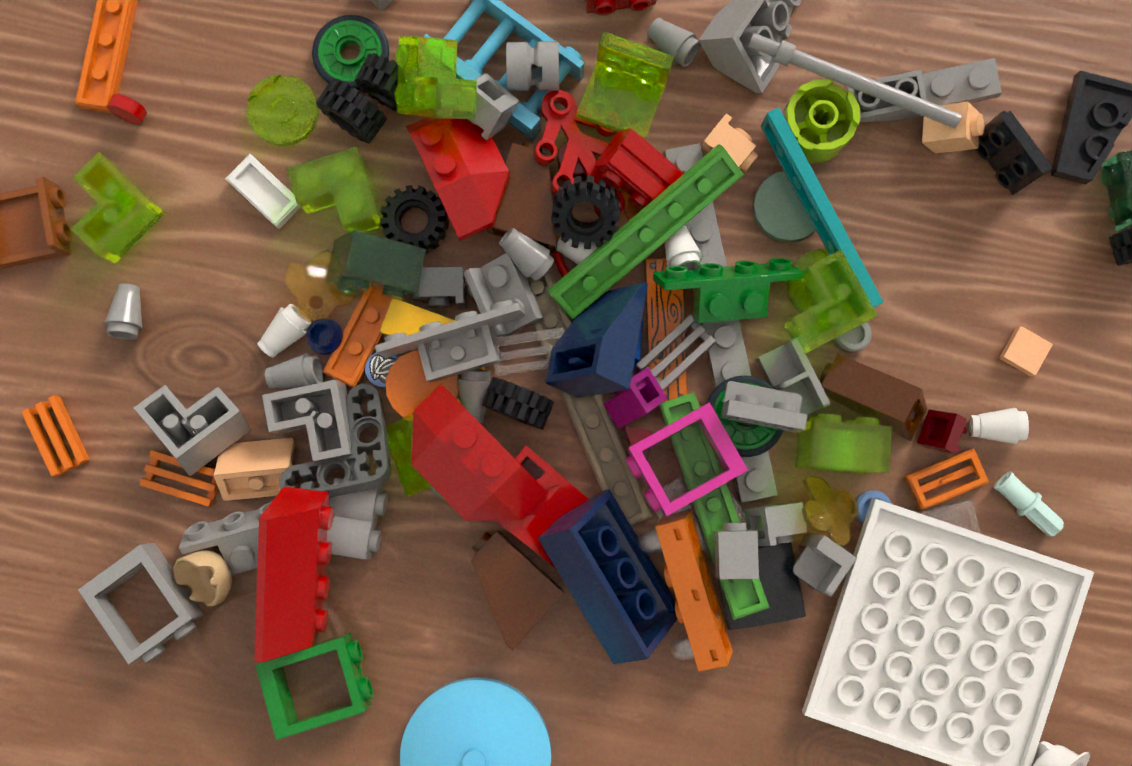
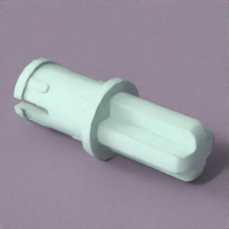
(1029, 504)

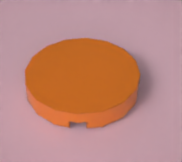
(408, 386)

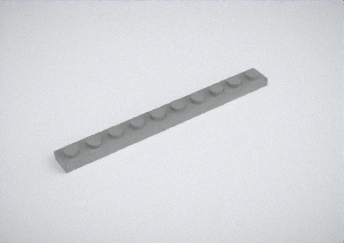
(728, 354)

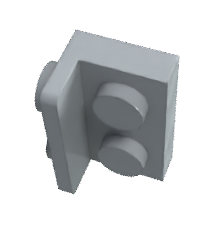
(500, 282)
(763, 407)

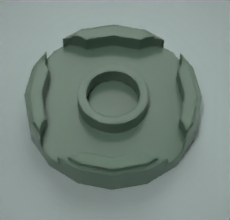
(780, 211)

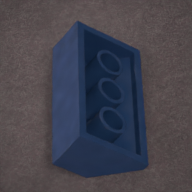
(611, 578)

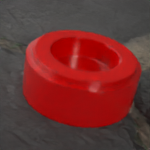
(127, 109)

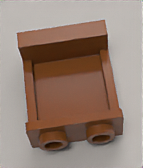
(33, 224)

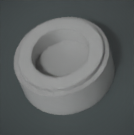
(855, 339)

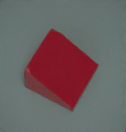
(634, 435)

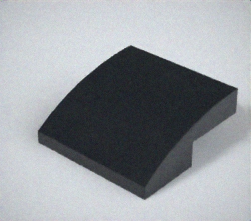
(780, 588)

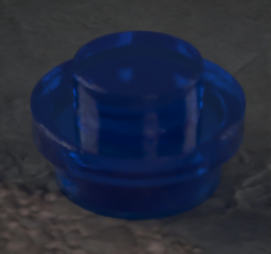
(324, 336)

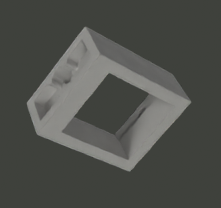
(152, 559)

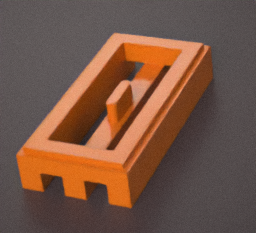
(43, 443)
(153, 469)
(918, 490)

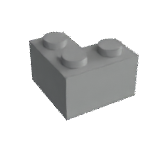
(313, 407)
(194, 433)

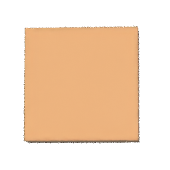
(1025, 351)

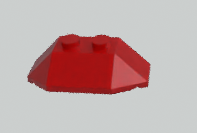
(463, 170)
(469, 463)

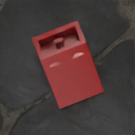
(560, 499)

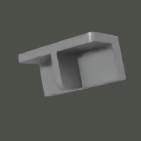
(791, 372)
(822, 563)

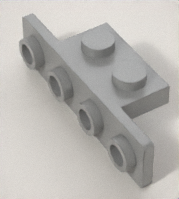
(456, 345)
(234, 535)

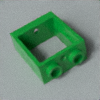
(278, 695)

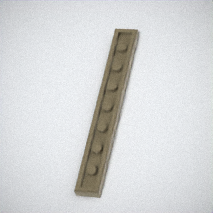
(592, 419)

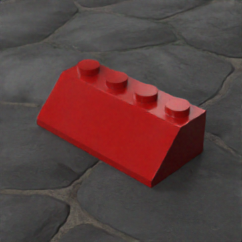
(292, 572)

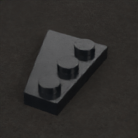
(1092, 122)

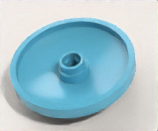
(476, 725)

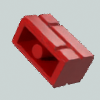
(636, 168)

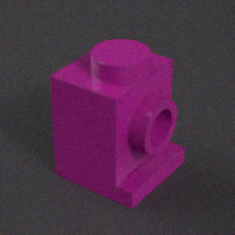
(637, 401)

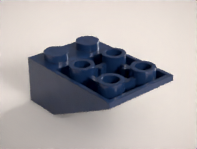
(599, 345)

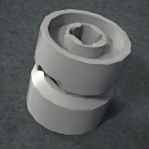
(519, 66)

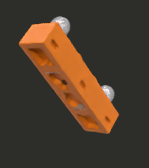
(695, 594)

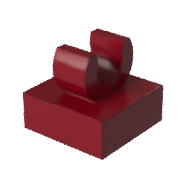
(942, 431)

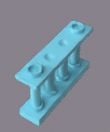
(526, 115)

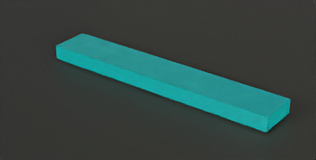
(814, 198)

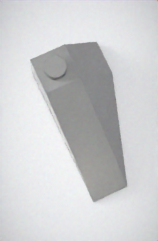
(731, 31)

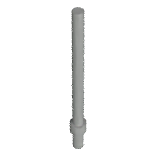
(786, 53)

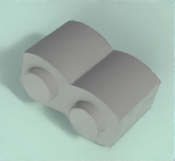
(355, 522)

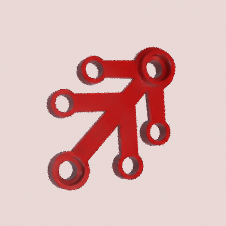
(579, 145)

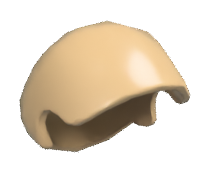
(205, 575)

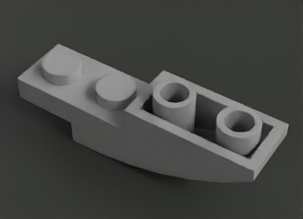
(946, 86)

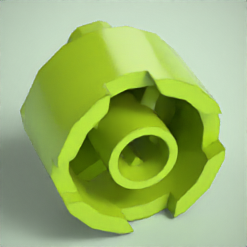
(826, 104)

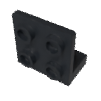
(1011, 152)

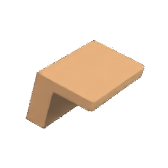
(253, 468)

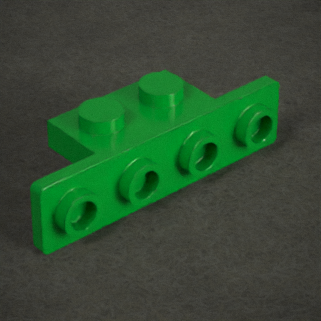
(730, 290)

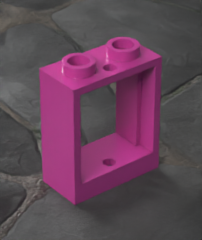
(717, 439)

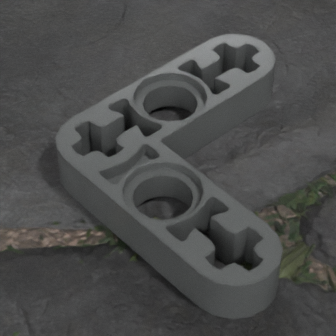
(358, 462)

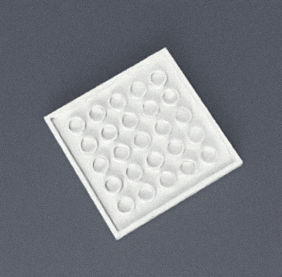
(946, 641)

